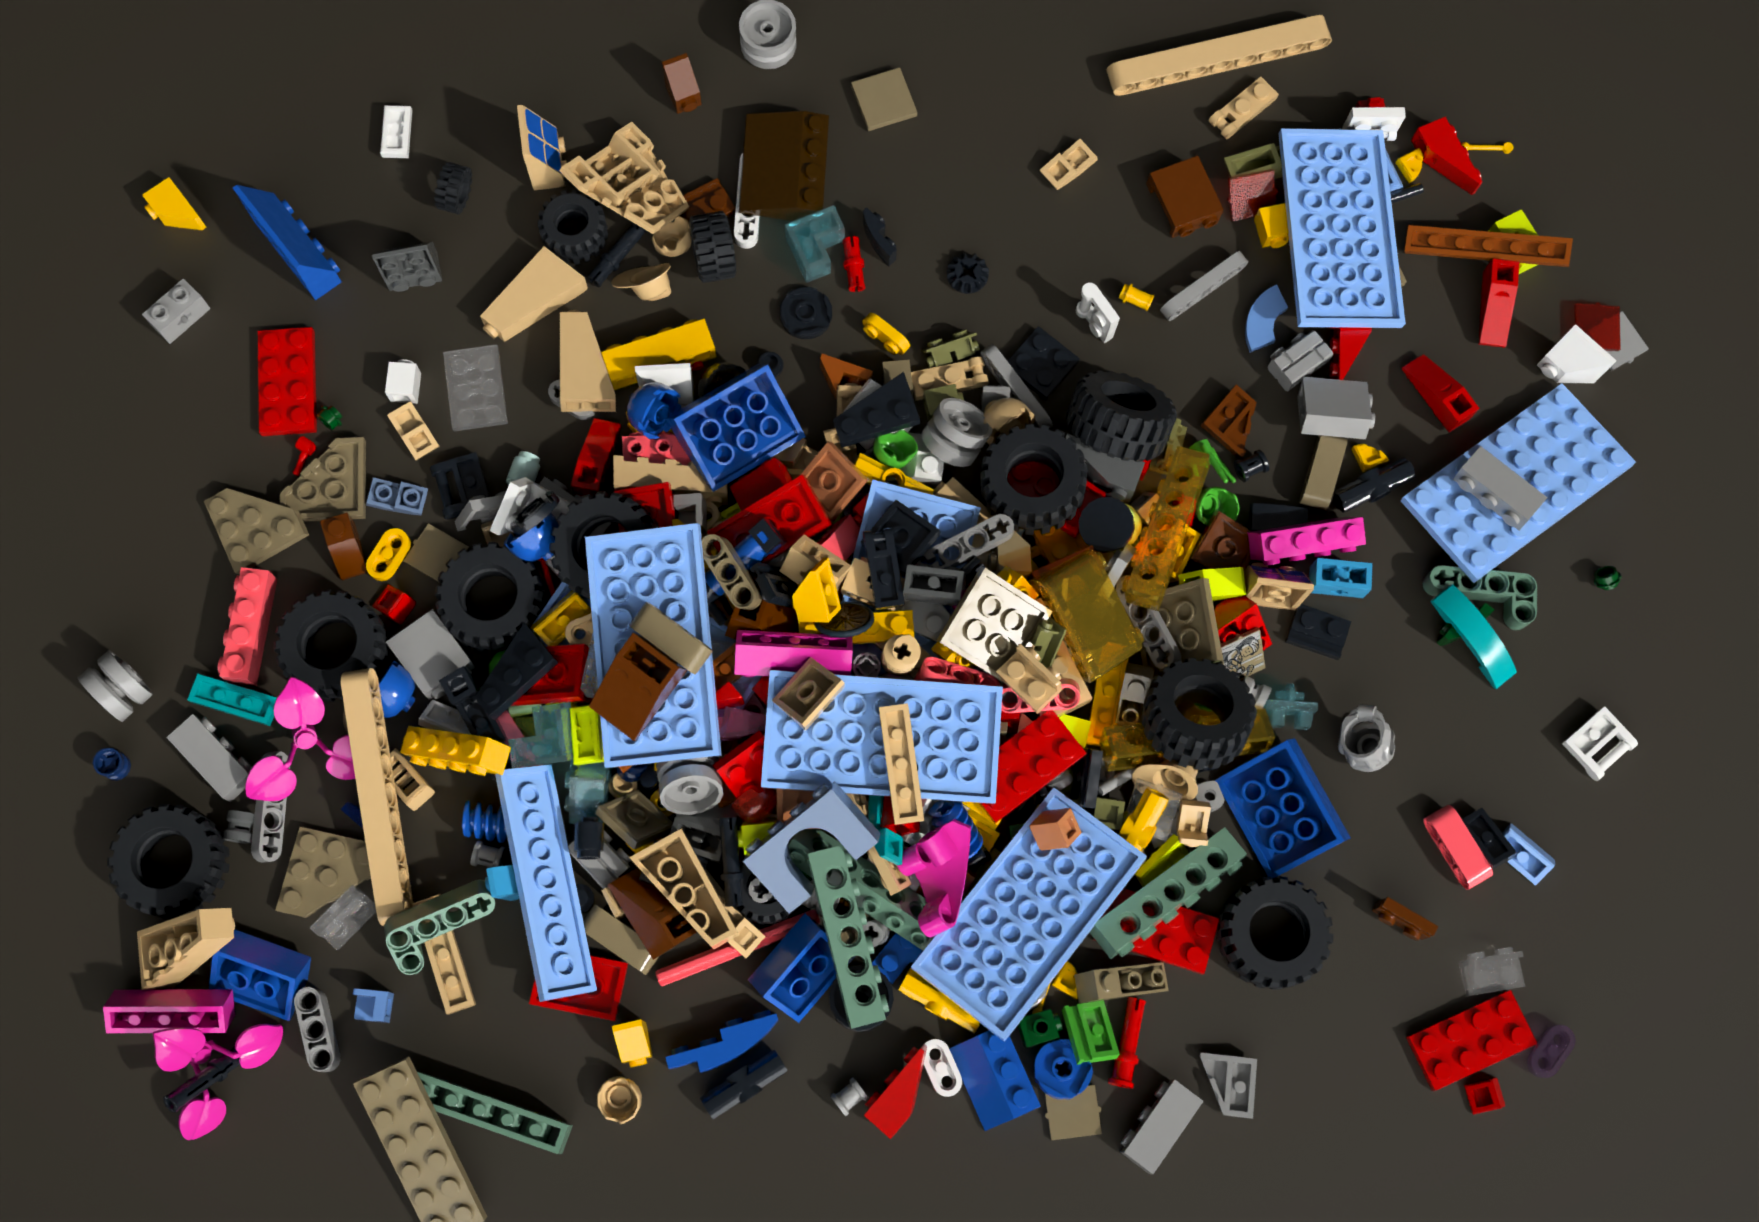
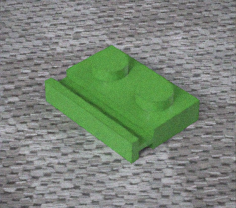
(1090, 1032)

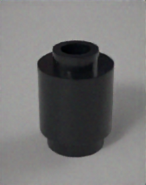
(588, 838)

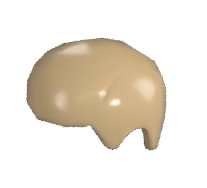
(673, 238)
(619, 1099)

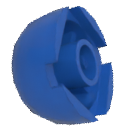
(650, 407)
(534, 543)
(396, 690)

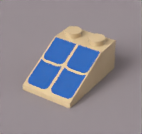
(541, 150)
(1276, 587)

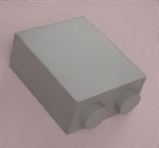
(1335, 408)
(429, 653)

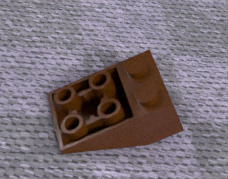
(763, 618)
(636, 686)
(650, 914)

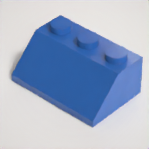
(797, 969)
(260, 974)
(994, 1079)

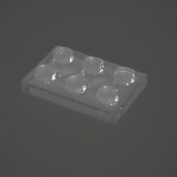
(475, 388)

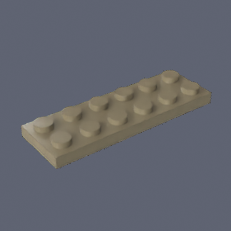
(418, 1145)

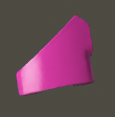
(941, 869)

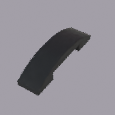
(461, 692)

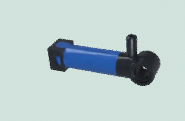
(761, 542)

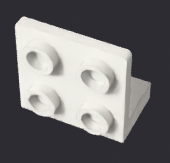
(517, 497)

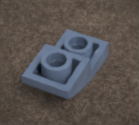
(397, 497)

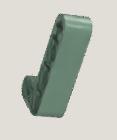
(1480, 591)
(442, 922)

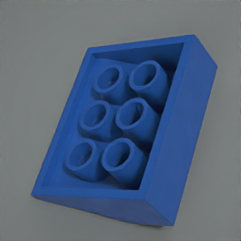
(290, 240)
(736, 426)
(1282, 808)

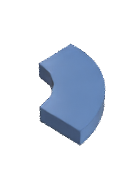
(1261, 318)

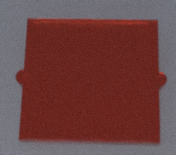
(1250, 193)
(1600, 324)

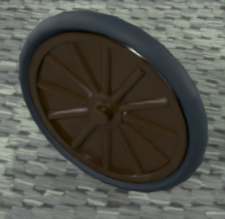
(848, 622)

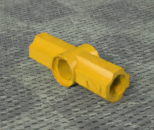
(877, 471)
(1140, 824)
(935, 1001)

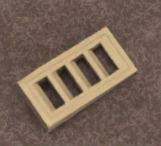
(417, 792)

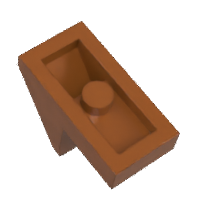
(837, 371)

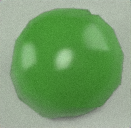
(895, 449)
(1216, 499)

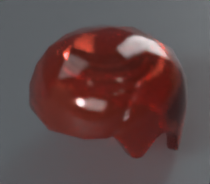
(755, 806)

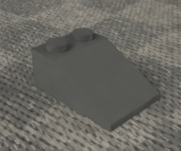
(1110, 474)

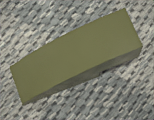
(1255, 161)

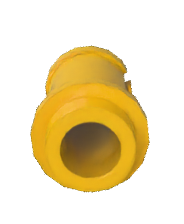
(1136, 297)

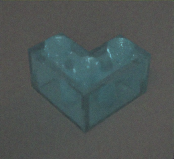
(810, 238)
(551, 740)
(587, 790)

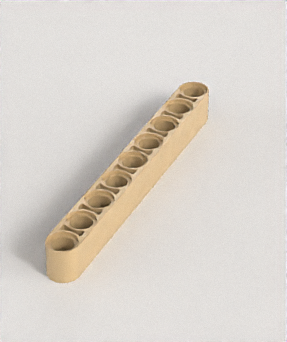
(1218, 55)
(376, 793)

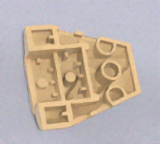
(629, 180)

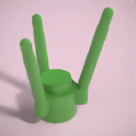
(1215, 461)

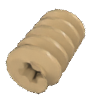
(905, 644)

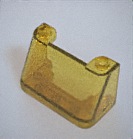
(1091, 612)

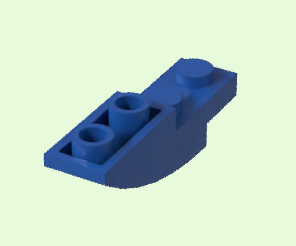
(736, 1038)

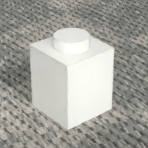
(403, 381)

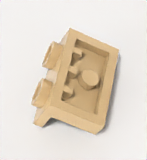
(1030, 678)

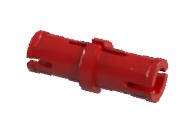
(853, 264)

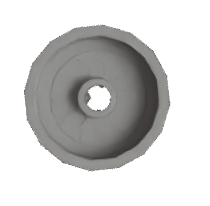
(767, 34)
(956, 432)
(119, 681)
(689, 785)

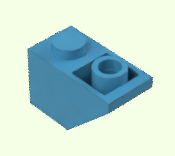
(502, 883)

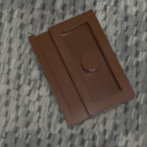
(708, 199)
(1414, 925)

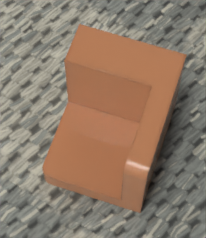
(1055, 829)

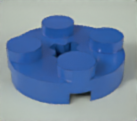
(1046, 1074)

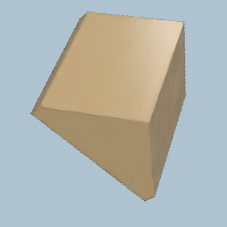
(808, 693)

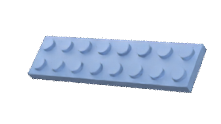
(545, 882)

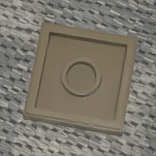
(884, 99)
(635, 819)

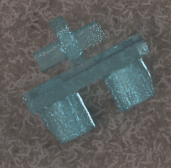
(1302, 711)

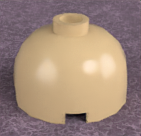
(1006, 414)

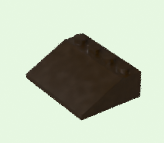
(784, 164)

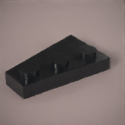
(878, 414)
(515, 673)

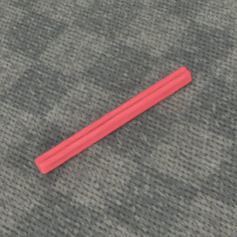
(725, 952)

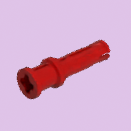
(1127, 1059)

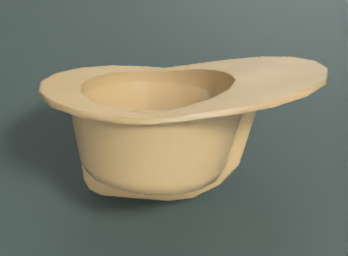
(647, 282)
(1171, 776)

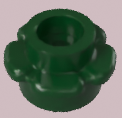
(330, 417)
(1607, 577)

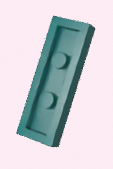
(232, 699)

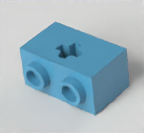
(1341, 577)

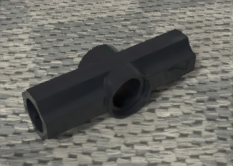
(1373, 485)
(743, 1084)

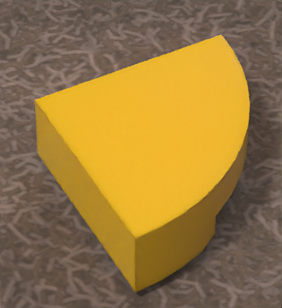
(1410, 164)
(1368, 457)
(1065, 980)

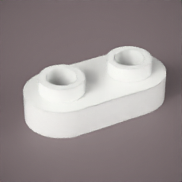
(942, 1067)

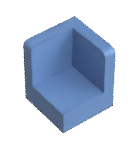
(373, 1005)

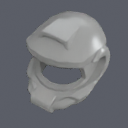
(1367, 744)

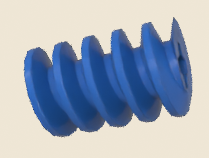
(945, 811)
(483, 822)

